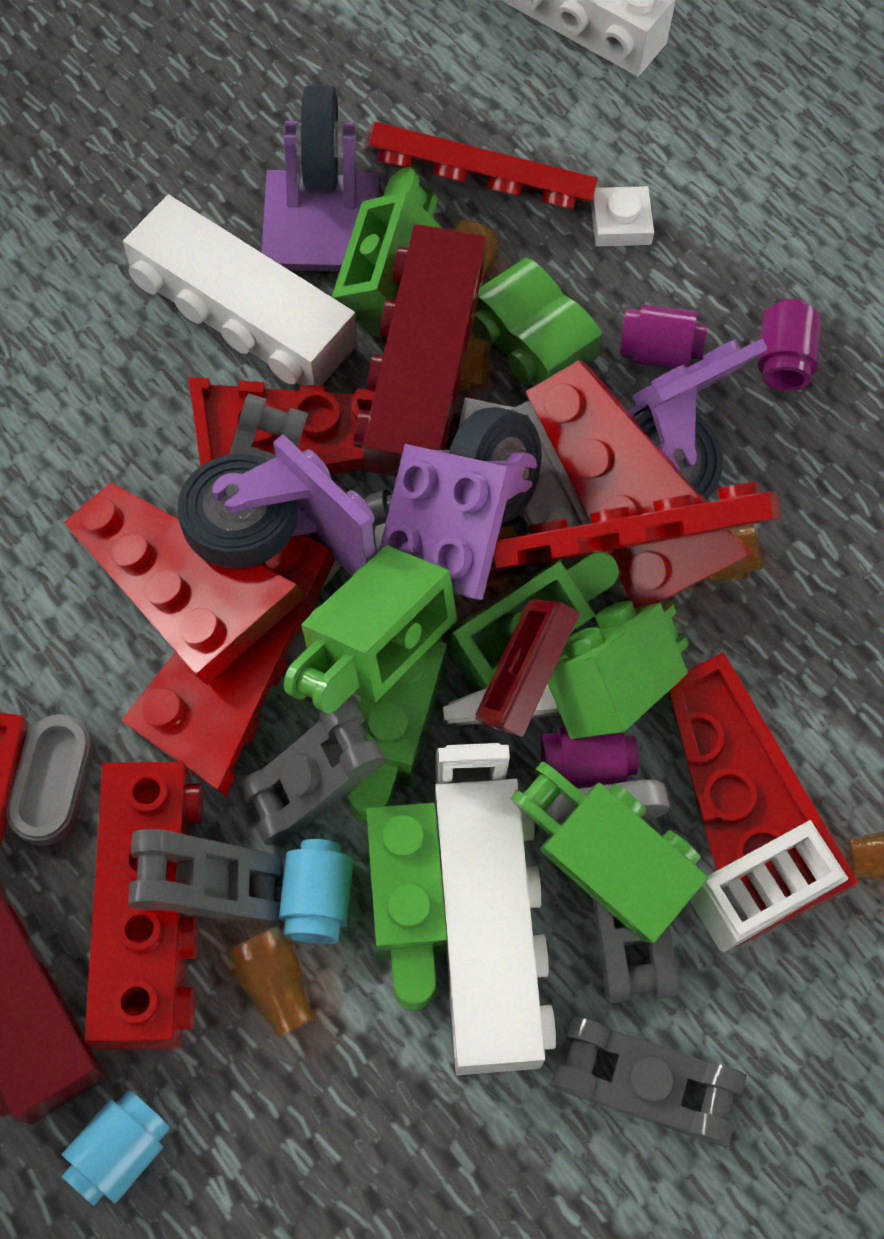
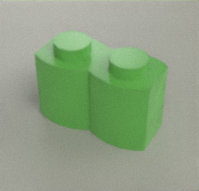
(534, 323)

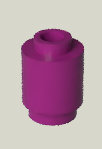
(662, 336)
(793, 341)
(591, 759)

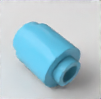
(316, 892)
(114, 1149)

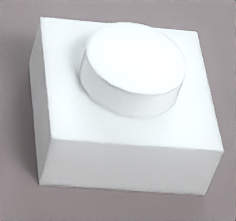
(622, 216)

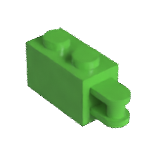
(370, 256)
(372, 630)
(483, 635)
(617, 668)
(400, 728)
(615, 852)
(407, 898)

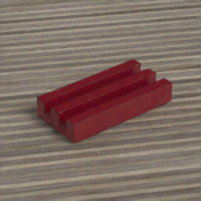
(526, 666)

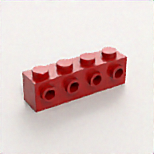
(139, 954)

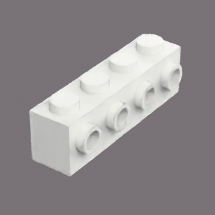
(618, 30)
(240, 293)
(489, 929)

